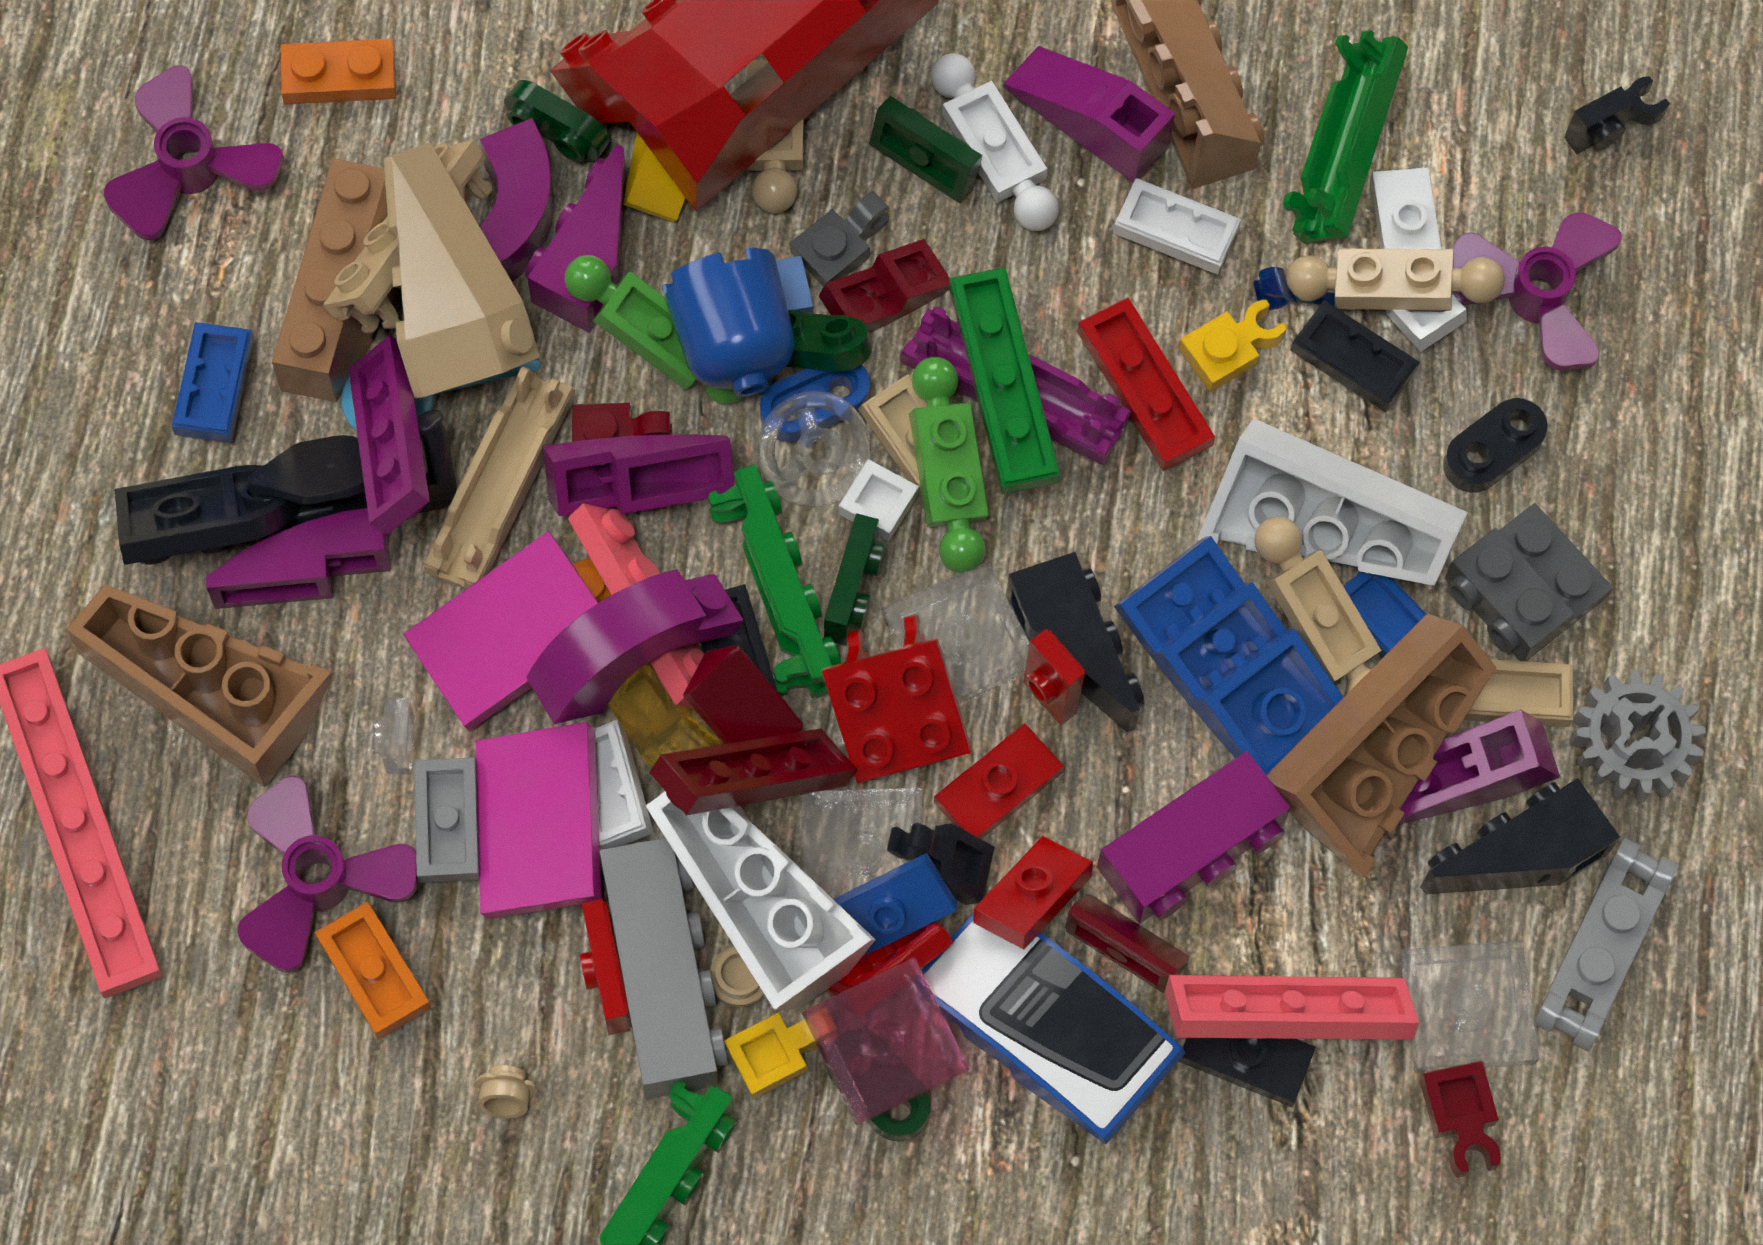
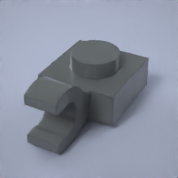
(837, 246)

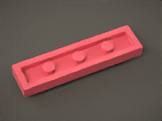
(620, 562)
(1290, 1007)

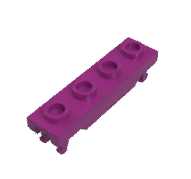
(1071, 410)

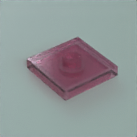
(885, 1041)

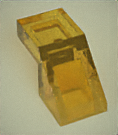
(654, 719)

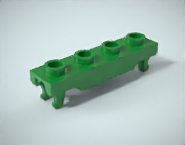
(1346, 138)
(773, 564)
(672, 1168)

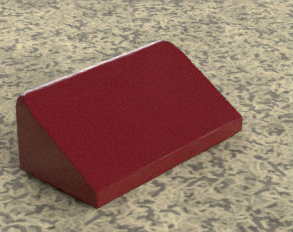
(738, 698)
(1124, 941)

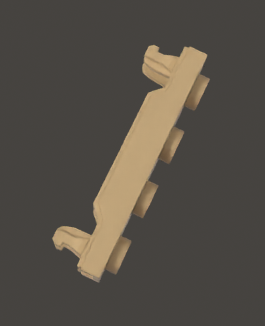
(365, 283)
(498, 479)

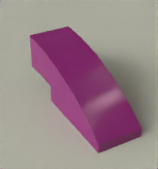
(637, 471)
(301, 562)

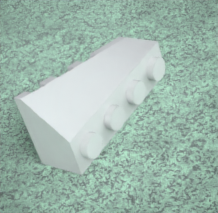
(1335, 503)
(768, 907)

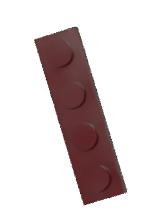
(752, 771)

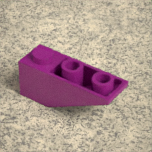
(1095, 109)
(582, 229)

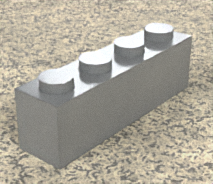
(660, 967)

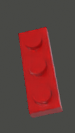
(1145, 384)

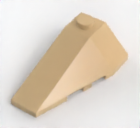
(456, 296)

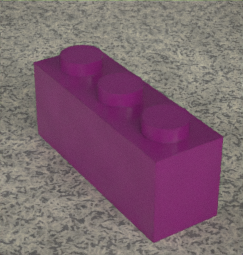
(1194, 839)

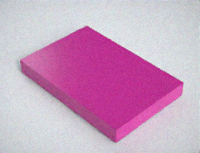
(498, 627)
(537, 820)

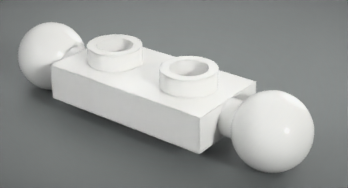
(989, 127)

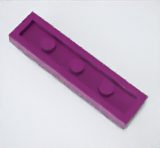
(388, 437)

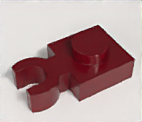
(1462, 1106)

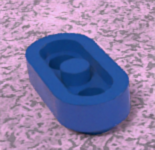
(855, 380)

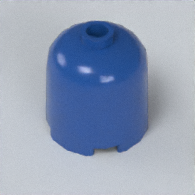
(732, 320)

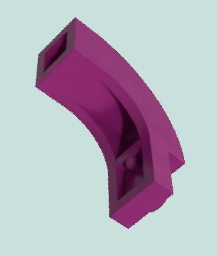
(524, 197)
(622, 634)

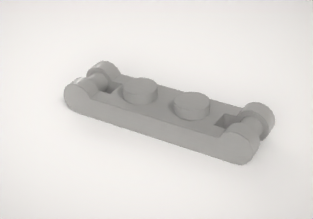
(1605, 944)

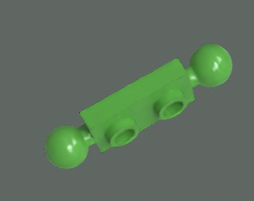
(636, 318)
(948, 464)

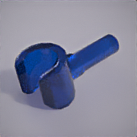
(1275, 290)

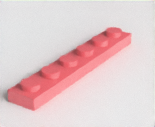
(76, 825)

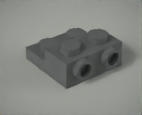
(1526, 583)

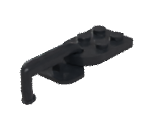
(253, 501)

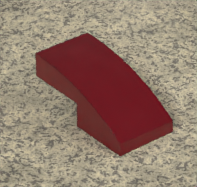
(889, 289)

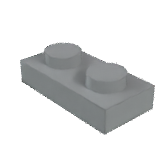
(446, 820)

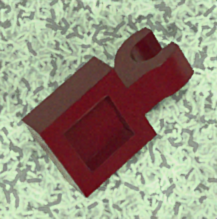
(616, 420)

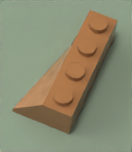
(1189, 76)
(312, 345)
(219, 689)
(1382, 739)

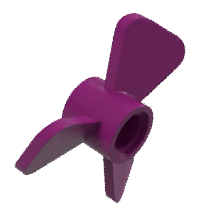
(148, 194)
(1577, 244)
(282, 924)

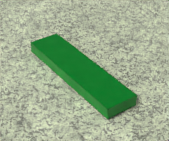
(1004, 381)

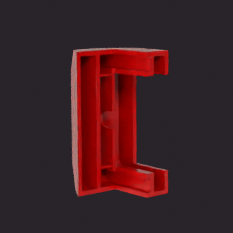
(675, 65)

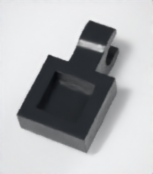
(1605, 118)
(957, 855)

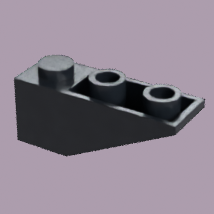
(1064, 600)
(1537, 848)

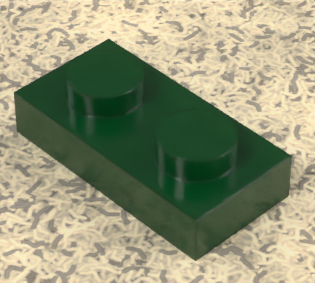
(925, 149)
(861, 557)

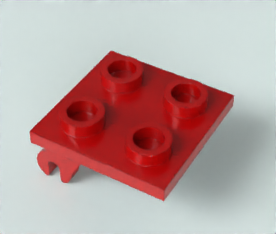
(896, 705)

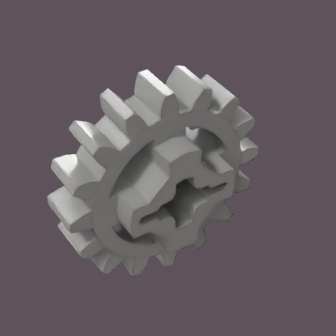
(1654, 751)

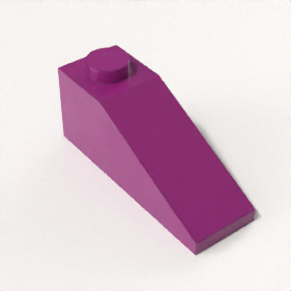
(1484, 767)

